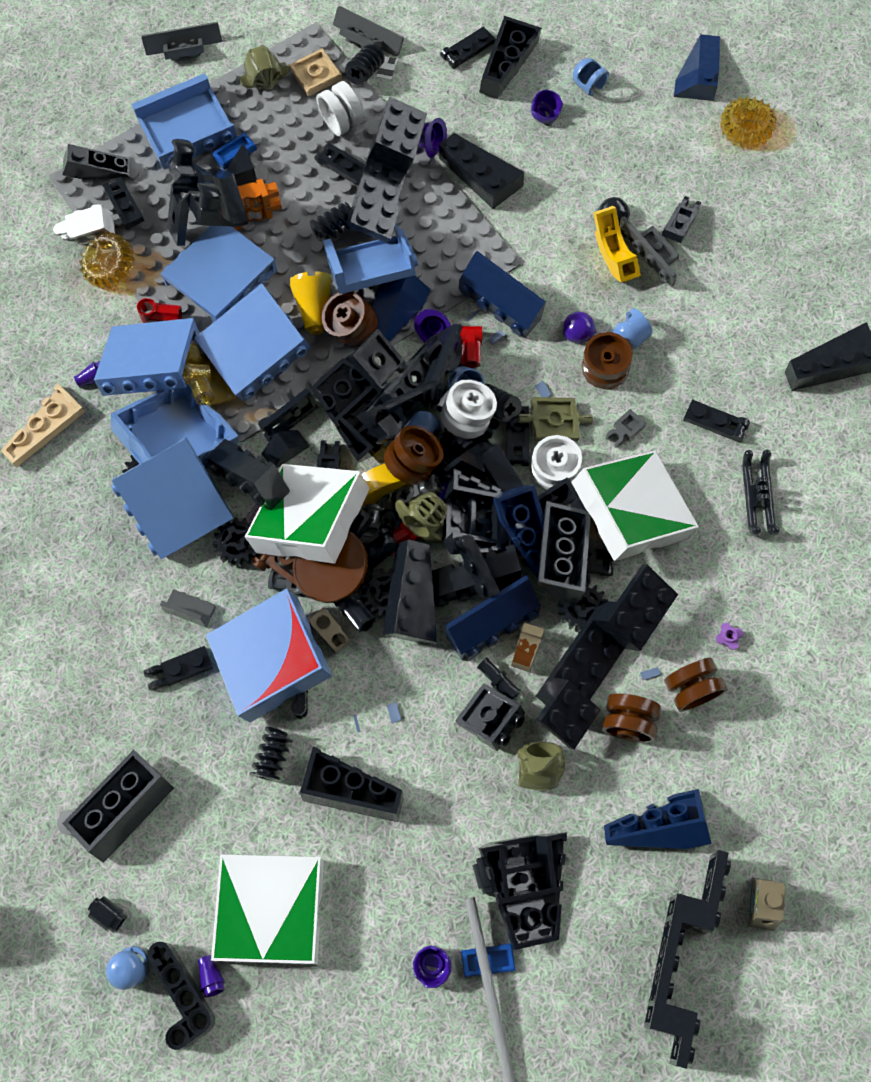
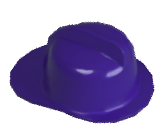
(432, 135)
(430, 323)

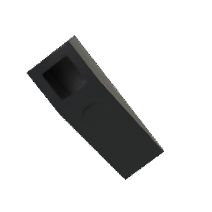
(93, 164)

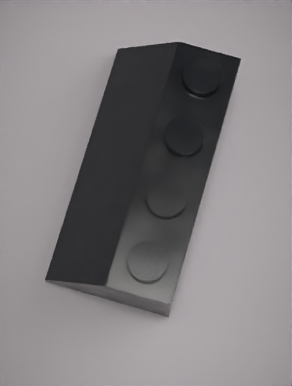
(564, 552)
(118, 806)

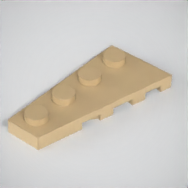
(48, 422)

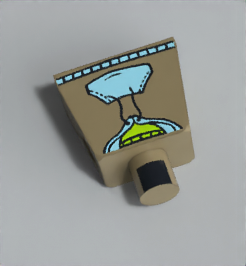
(766, 904)

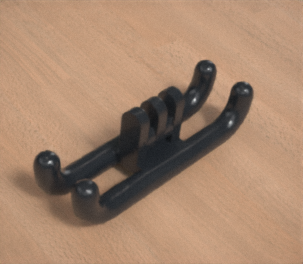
(759, 494)

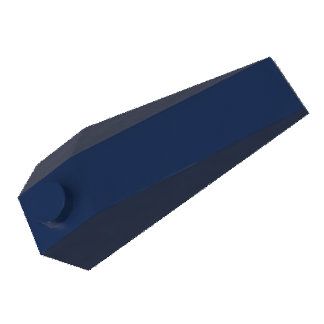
(700, 71)
(398, 303)
(523, 521)
(673, 825)

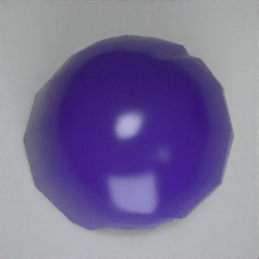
(546, 101)
(578, 327)
(433, 957)

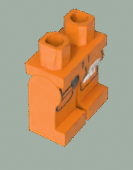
(259, 200)

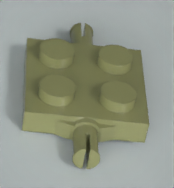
(554, 417)

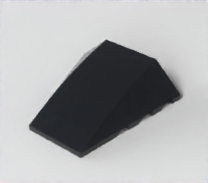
(343, 396)
(474, 514)
(527, 885)

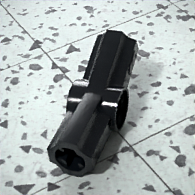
(356, 612)

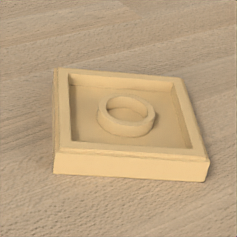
(315, 72)

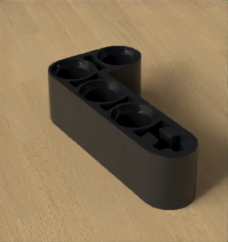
(176, 992)

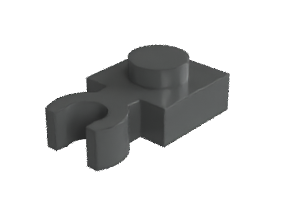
(626, 426)

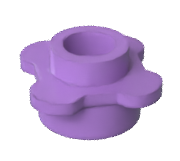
(732, 642)

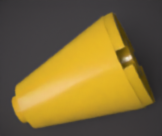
(311, 296)

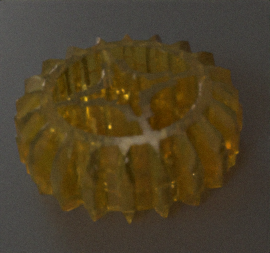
(748, 115)
(114, 262)

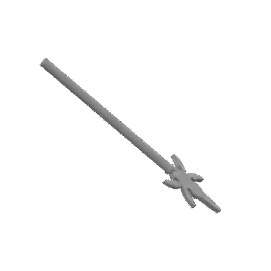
(490, 990)

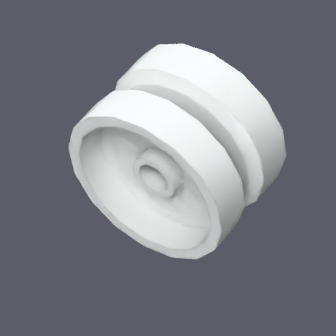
(340, 108)
(468, 409)
(555, 460)

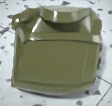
(262, 69)
(424, 516)
(540, 766)

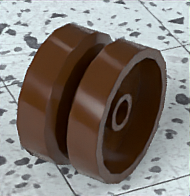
(349, 318)
(606, 360)
(413, 455)
(695, 684)
(631, 718)

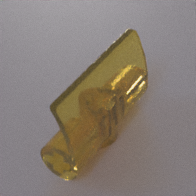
(205, 380)

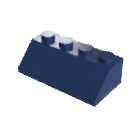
(501, 295)
(493, 619)

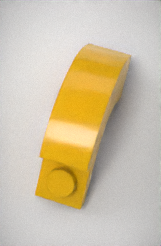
(617, 256)
(380, 483)

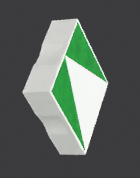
(634, 504)
(312, 516)
(267, 909)

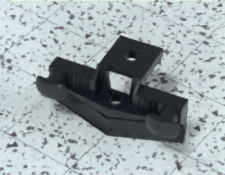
(210, 194)
(427, 364)

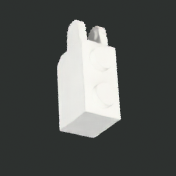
(86, 224)

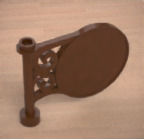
(324, 580)

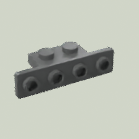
(364, 31)
(182, 41)
(654, 248)

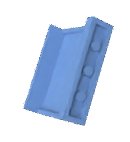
(186, 113)
(371, 262)
(219, 270)
(252, 343)
(145, 357)
(172, 498)

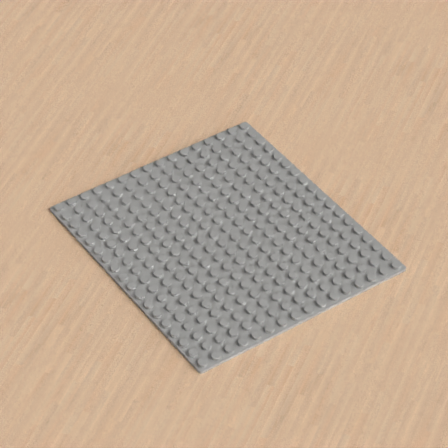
(288, 134)

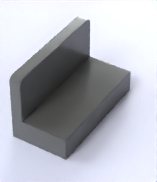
(188, 608)

